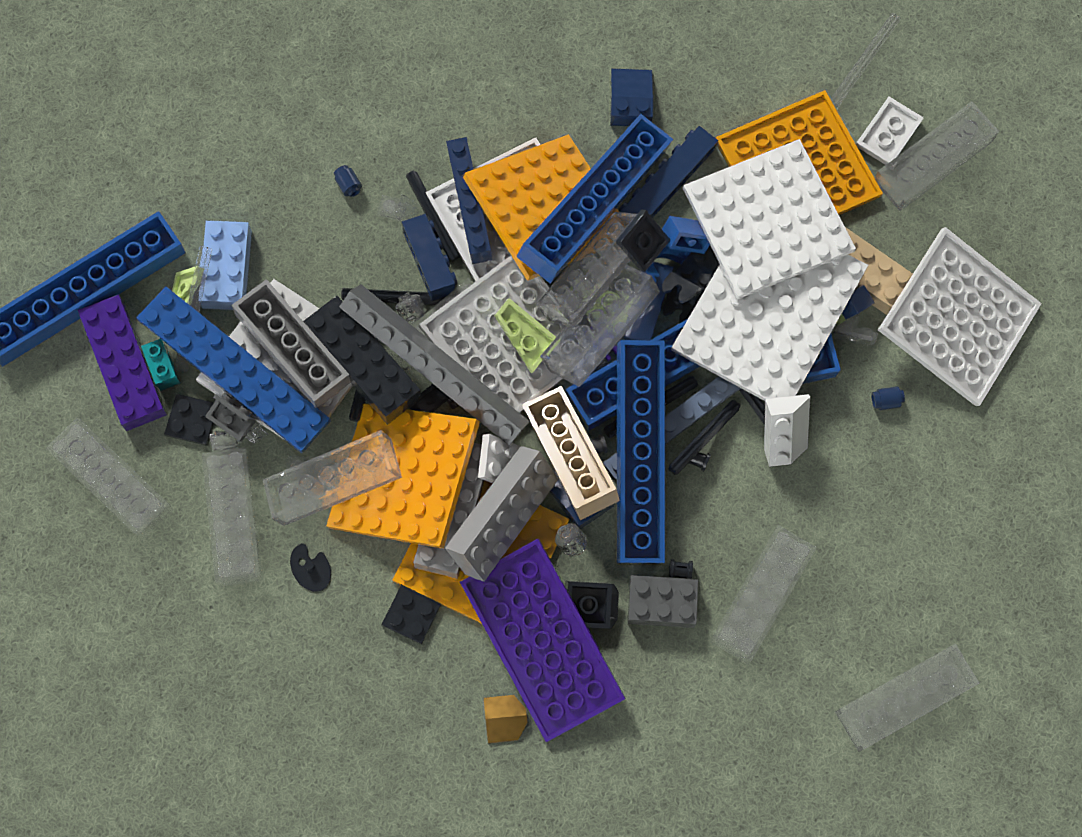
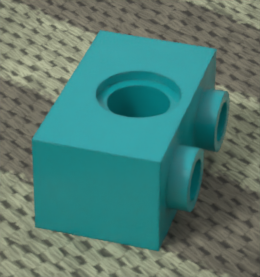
(160, 364)

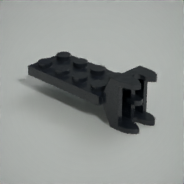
(689, 282)

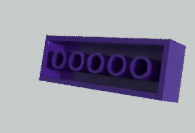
(122, 363)

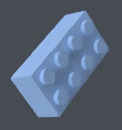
(228, 263)

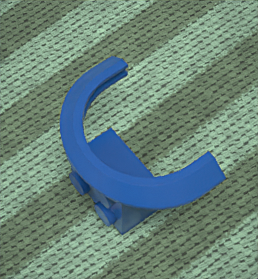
(685, 237)

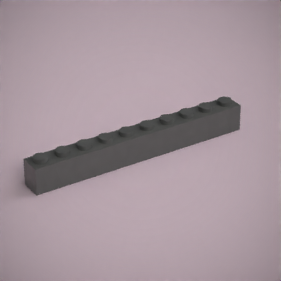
(434, 364)

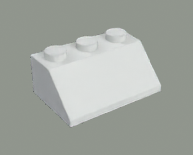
(786, 429)

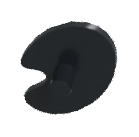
(314, 573)

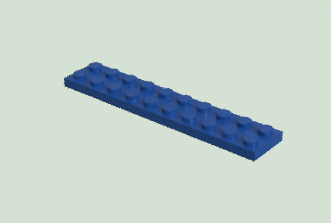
(234, 369)

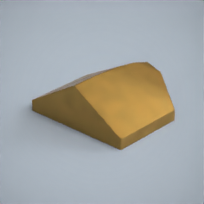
(504, 718)

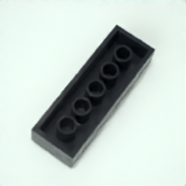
(365, 360)

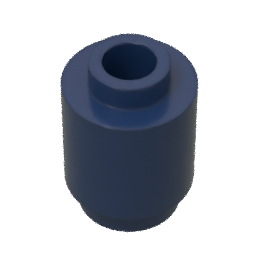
(347, 181)
(888, 398)

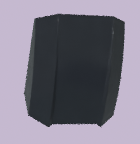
(595, 602)

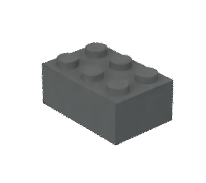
(662, 601)

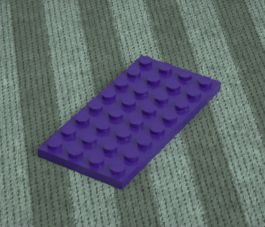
(543, 641)

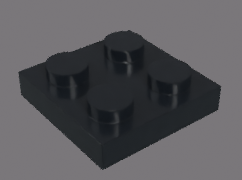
(643, 240)
(188, 420)
(411, 614)

